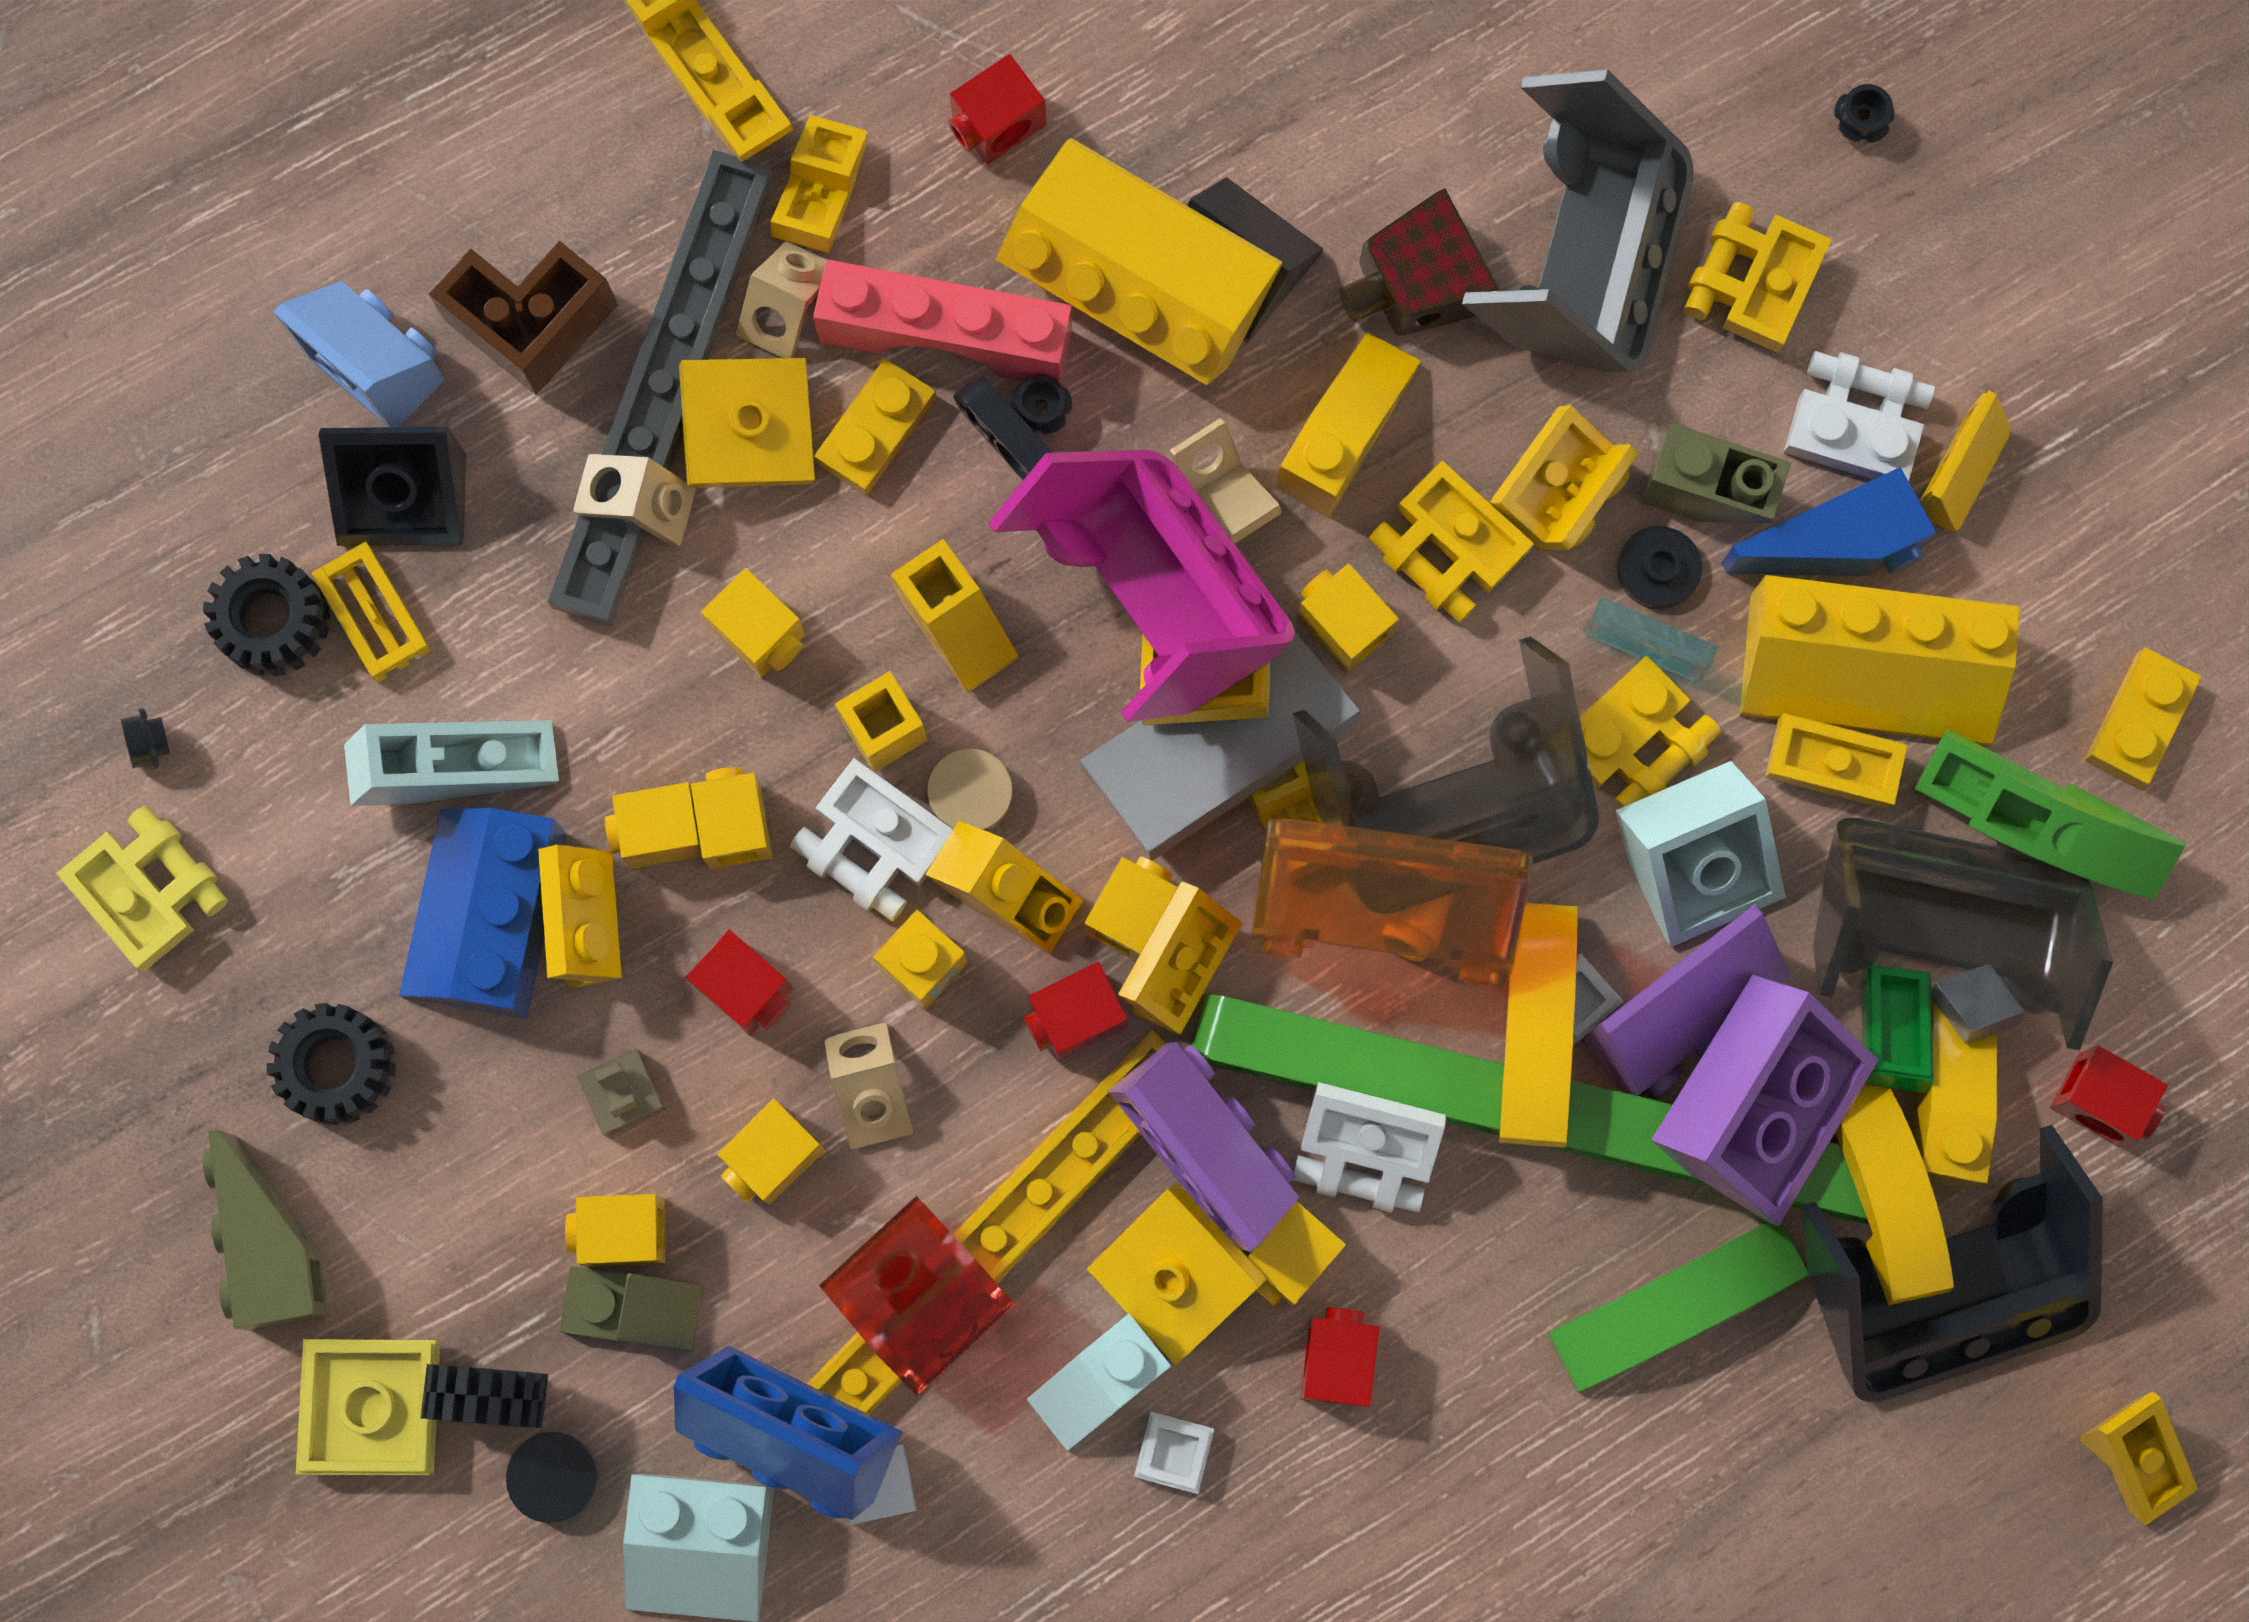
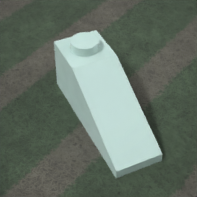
(447, 760)

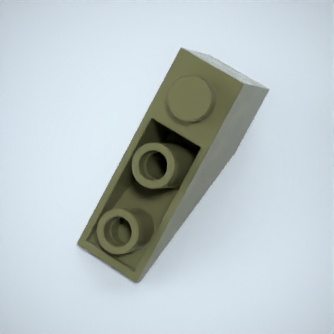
(268, 1255)

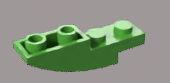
(2047, 821)

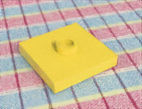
(365, 1408)

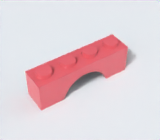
(889, 309)

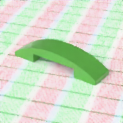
(1678, 1305)

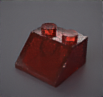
(916, 1295)

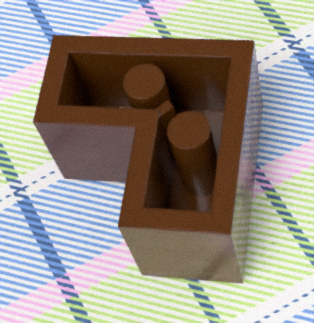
(529, 325)

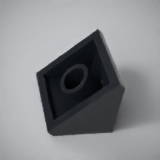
(1256, 223)
(395, 485)

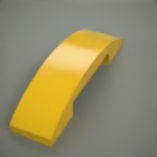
(711, 75)
(1540, 1028)
(1896, 1197)

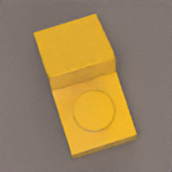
(2143, 1457)

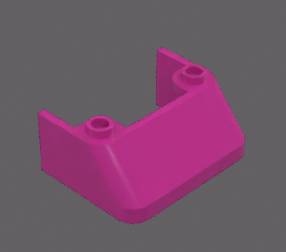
(1163, 562)

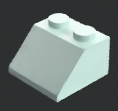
(1702, 852)
(696, 1546)

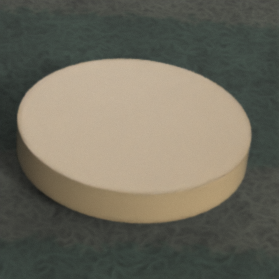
(970, 789)

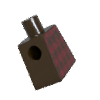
(1419, 270)

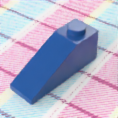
(1845, 536)

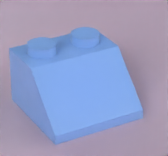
(362, 350)

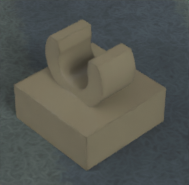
(621, 1092)

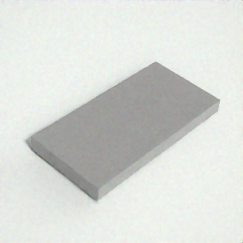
(1185, 775)

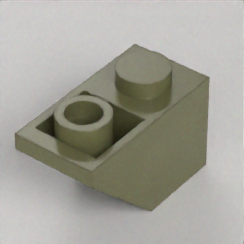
(1713, 479)

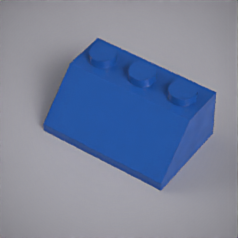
(481, 912)
(784, 1431)

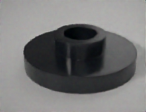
(1659, 567)
(551, 1477)

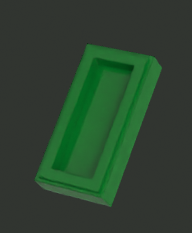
(1898, 1027)

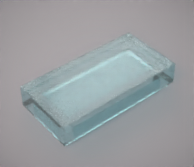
(1645, 636)

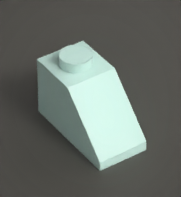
(1098, 1382)

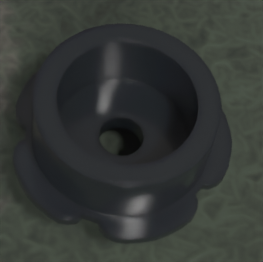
(1871, 100)
(1042, 389)
(144, 739)

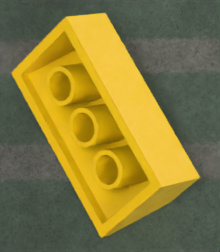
(1139, 261)
(1878, 659)

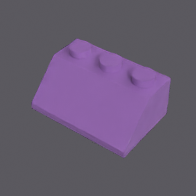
(1684, 1007)
(1766, 1098)
(1207, 1143)

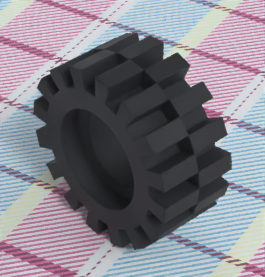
(241, 589)
(293, 1055)
(484, 1396)

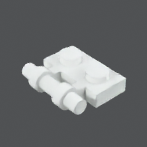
(1855, 436)
(884, 823)
(1374, 1135)

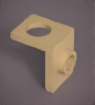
(787, 284)
(1226, 485)
(646, 496)
(868, 1087)

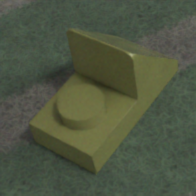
(631, 1308)

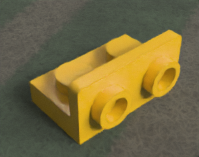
(1180, 959)

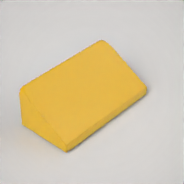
(1967, 463)

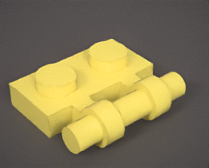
(127, 901)

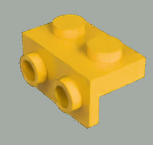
(1563, 481)
(579, 915)

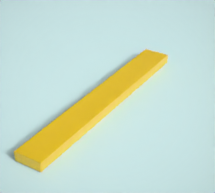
(1012, 1217)

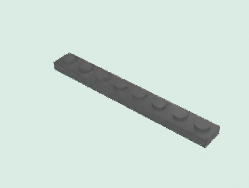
(651, 406)

